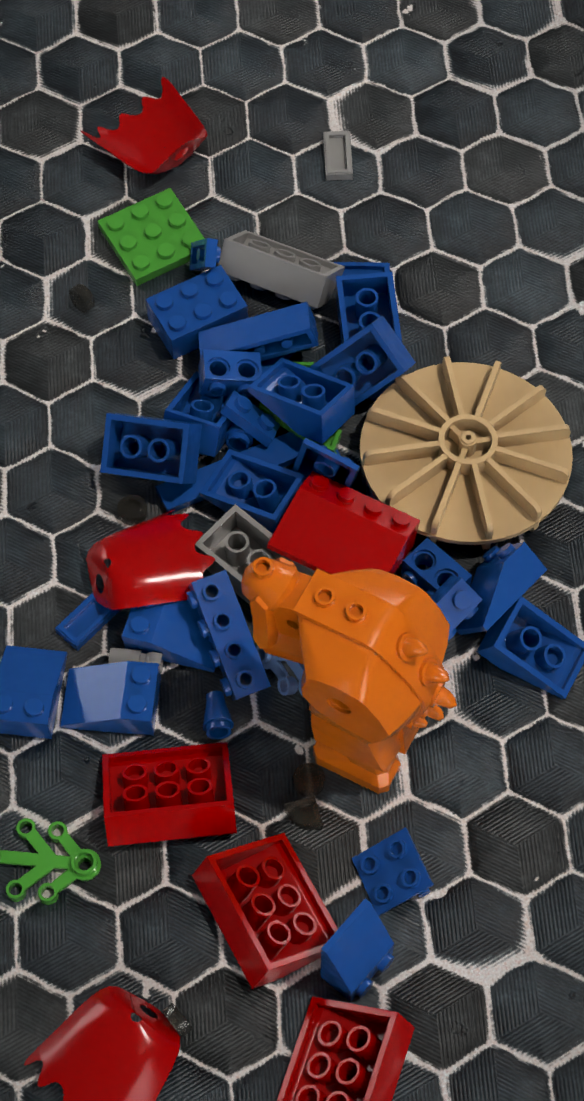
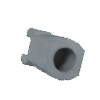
(122, 655)

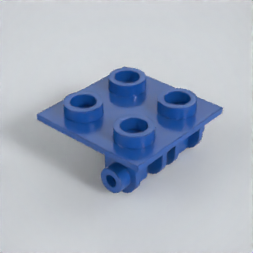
(393, 872)

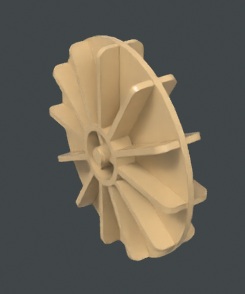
(467, 452)

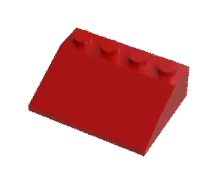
(342, 529)
(168, 794)
(265, 908)
(347, 1053)

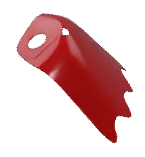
(161, 124)
(148, 563)
(106, 1053)

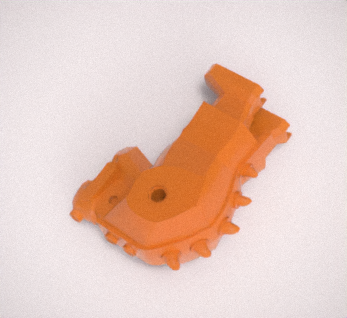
(367, 657)

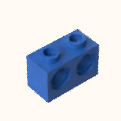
(230, 368)
(440, 567)

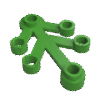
(46, 861)

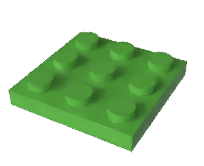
(151, 236)

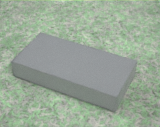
(338, 155)

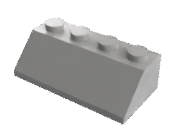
(279, 268)

